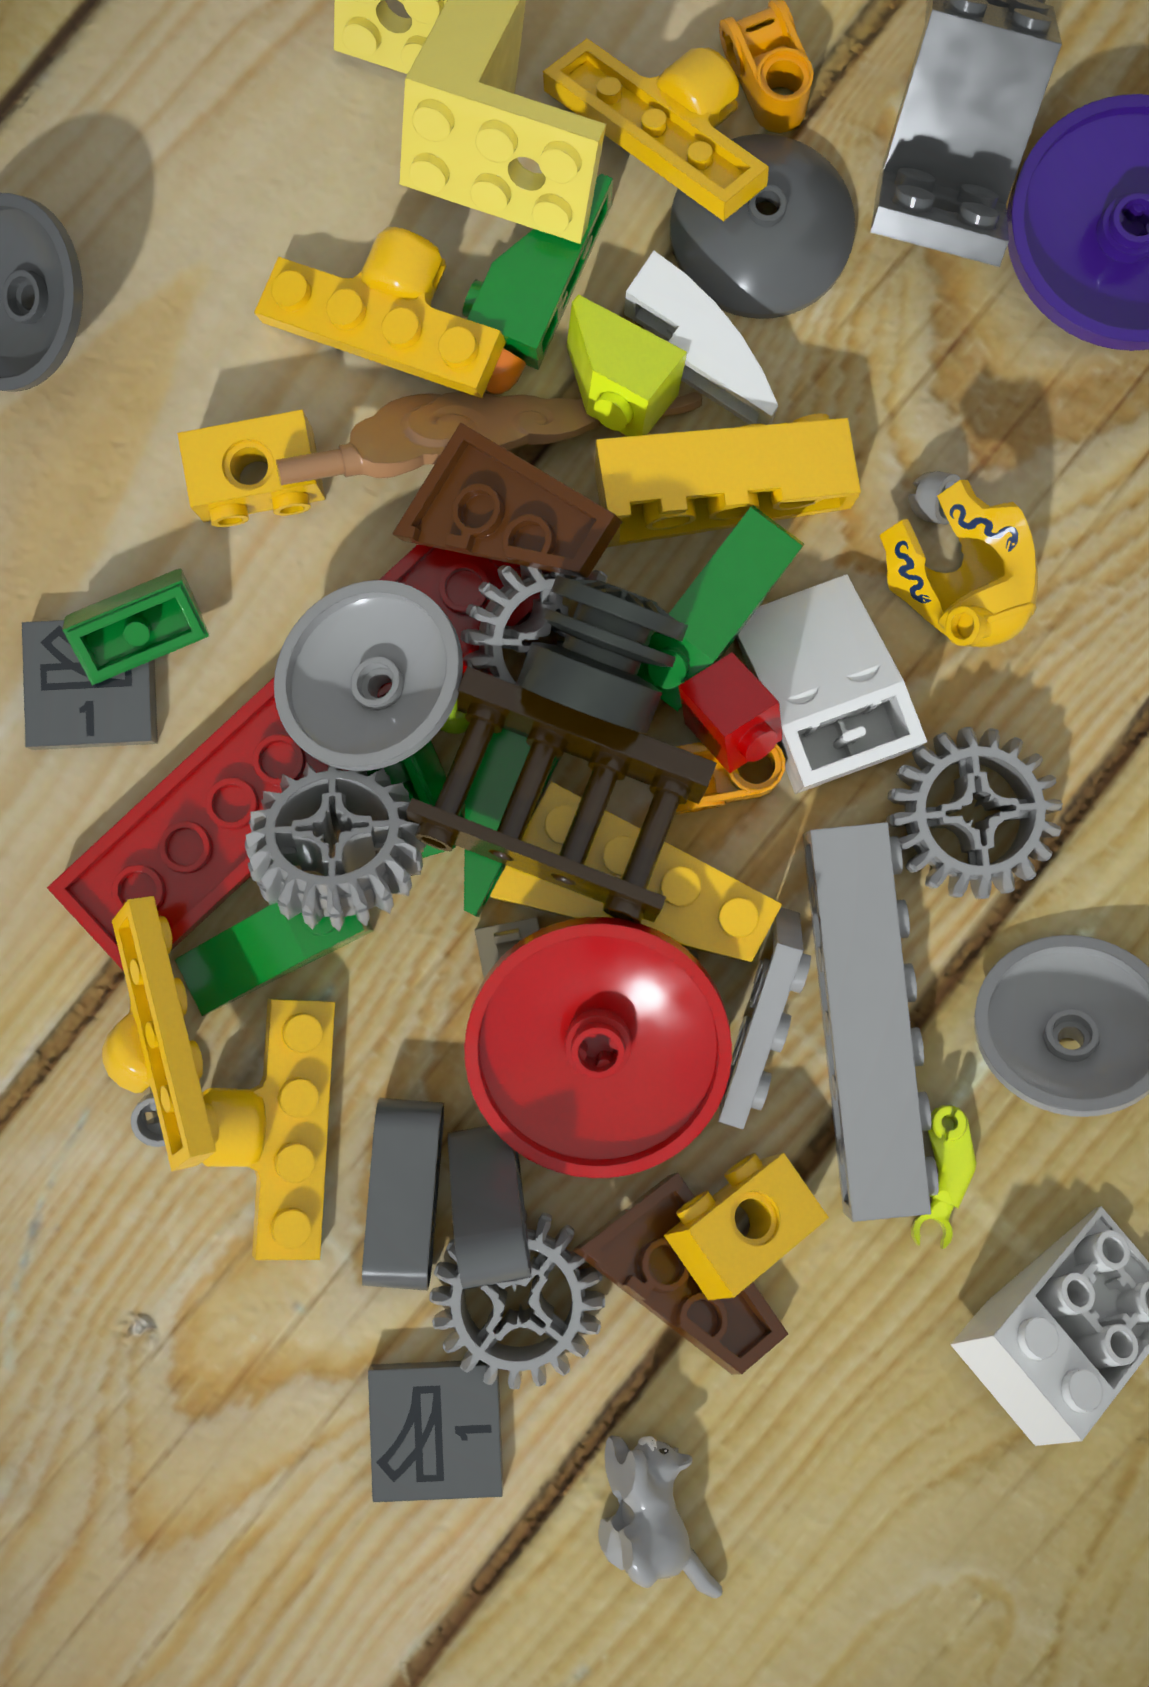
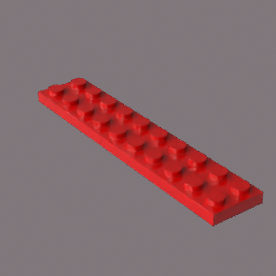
(191, 829)

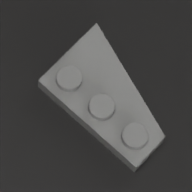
(768, 1025)

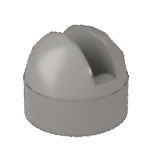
(925, 501)
(147, 1130)

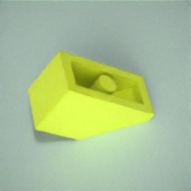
(621, 369)

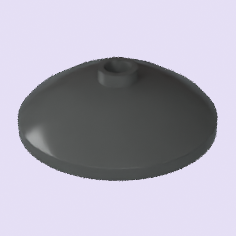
(774, 261)
(37, 293)

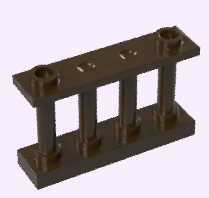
(550, 732)

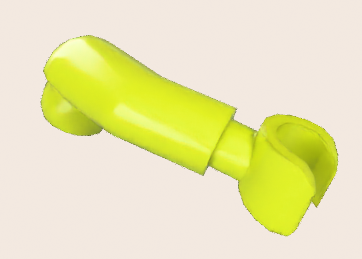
(955, 1164)

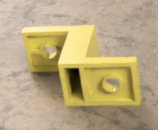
(463, 115)

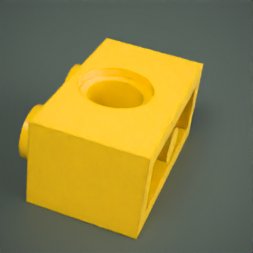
(219, 453)
(779, 1215)

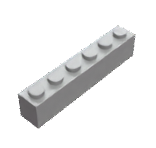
(868, 1022)

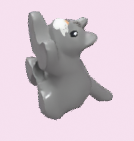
(647, 1530)

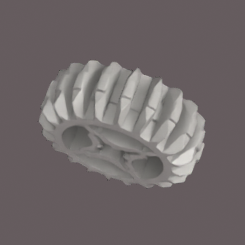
(494, 633)
(971, 785)
(302, 830)
(539, 1317)

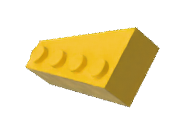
(713, 476)
(701, 903)

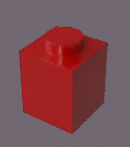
(731, 713)

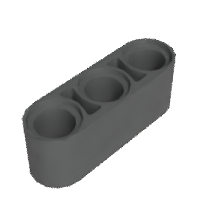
(403, 1194)
(487, 1209)

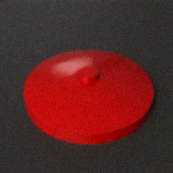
(598, 1047)

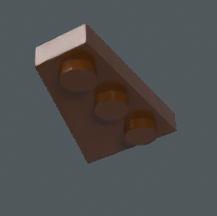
(505, 510)
(645, 1266)

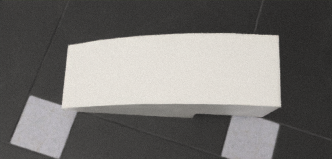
(717, 354)

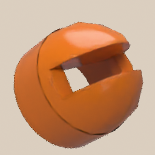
(505, 373)

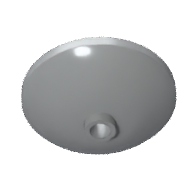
(344, 655)
(1075, 992)

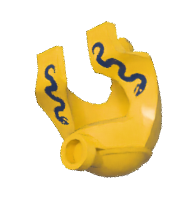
(992, 589)

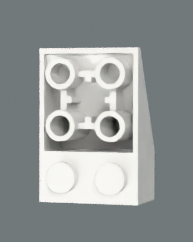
(832, 681)
(1064, 1332)

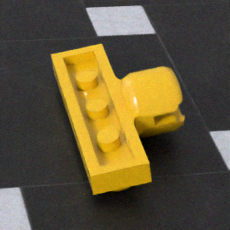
(666, 119)
(385, 313)
(153, 1041)
(283, 1129)

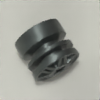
(602, 653)

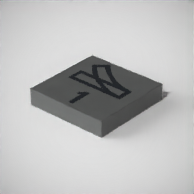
(71, 712)
(434, 1432)

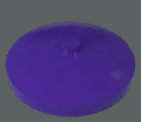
(1085, 223)

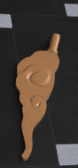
(419, 426)

